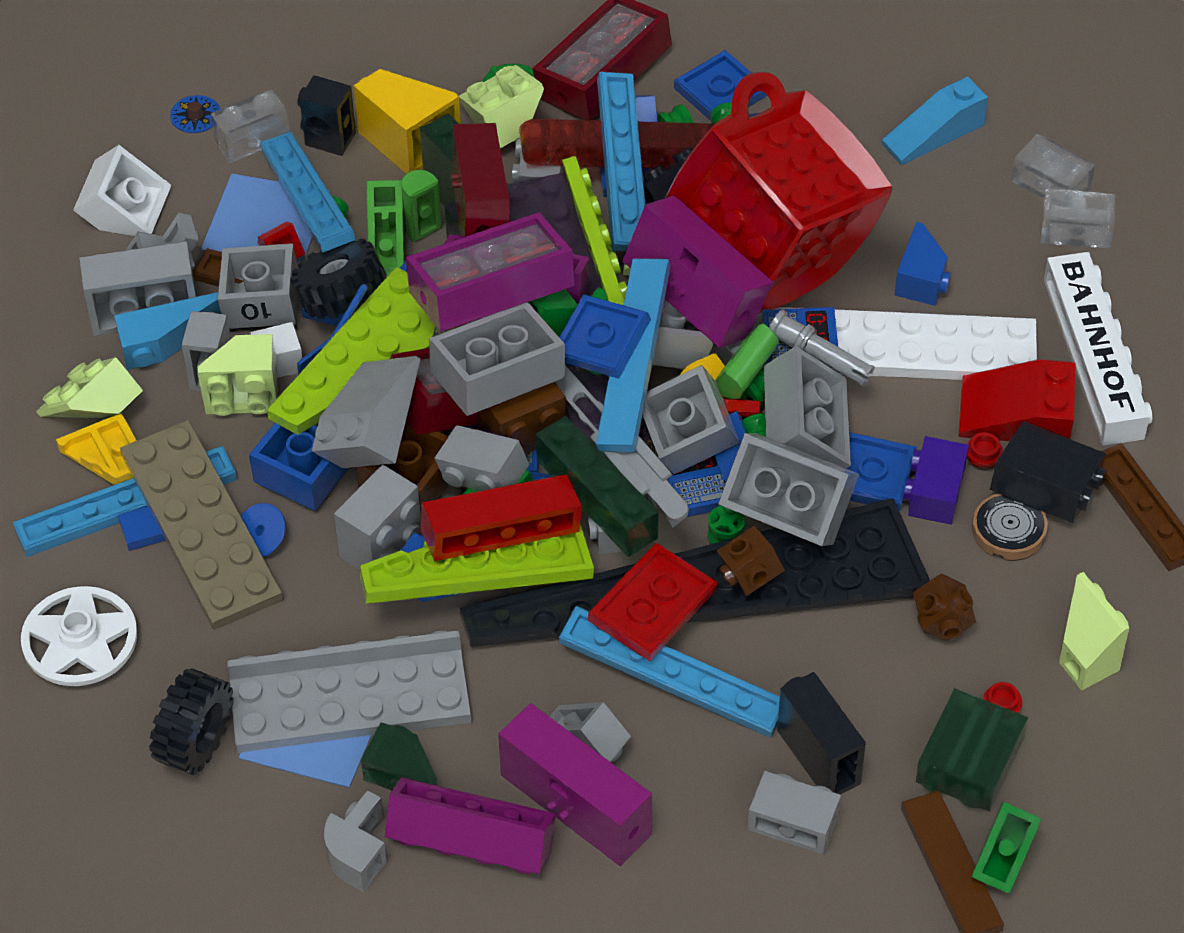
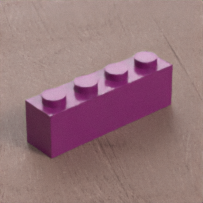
(469, 826)

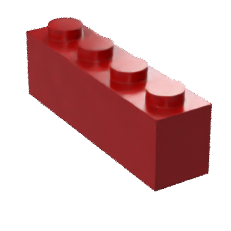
(500, 517)

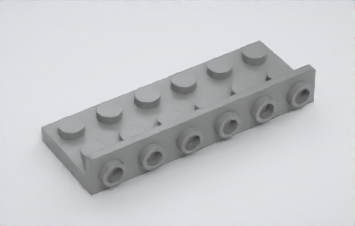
(348, 690)

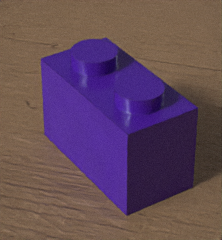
(937, 480)

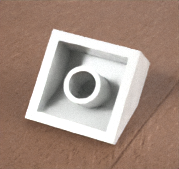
(122, 194)

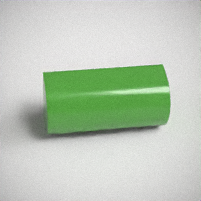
(421, 204)
(746, 362)

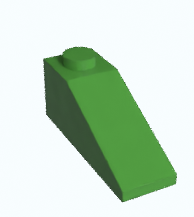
(386, 222)

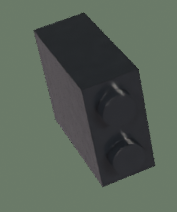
(1049, 472)
(820, 734)

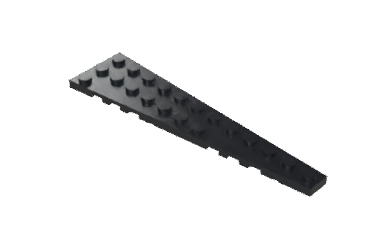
(865, 564)

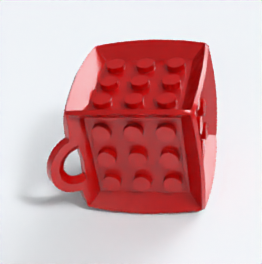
(784, 187)

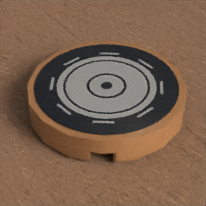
(1009, 527)

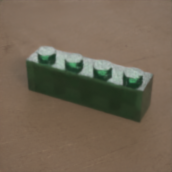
(599, 486)

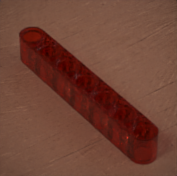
(552, 140)

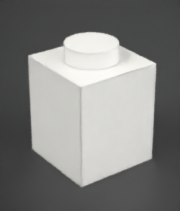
(286, 348)

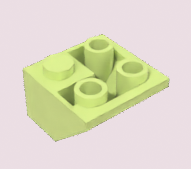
(504, 100)
(240, 376)
(92, 391)
(1092, 636)

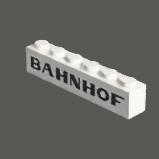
(1097, 349)

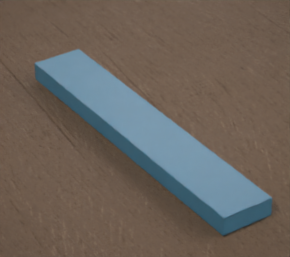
(621, 156)
(307, 192)
(627, 395)
(95, 511)
(678, 675)

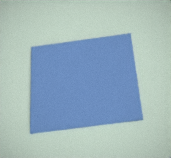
(251, 209)
(326, 761)

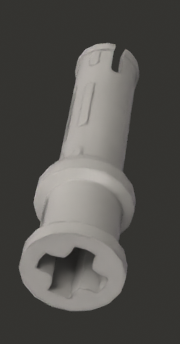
(805, 337)

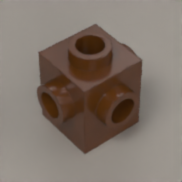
(749, 561)
(944, 607)

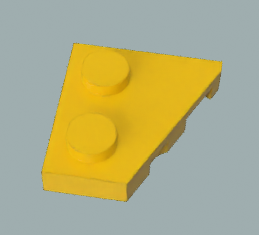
(99, 448)

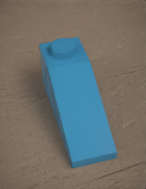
(938, 121)
(158, 331)

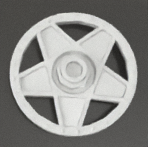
(79, 636)

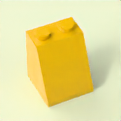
(394, 110)

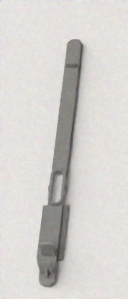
(639, 467)

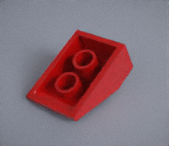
(1027, 391)

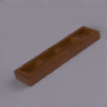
(1144, 506)
(951, 864)

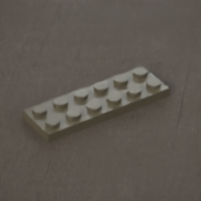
(201, 524)

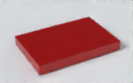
(652, 601)

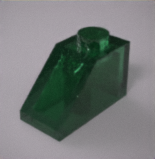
(395, 755)

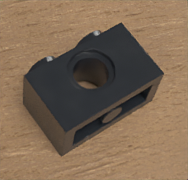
(327, 115)

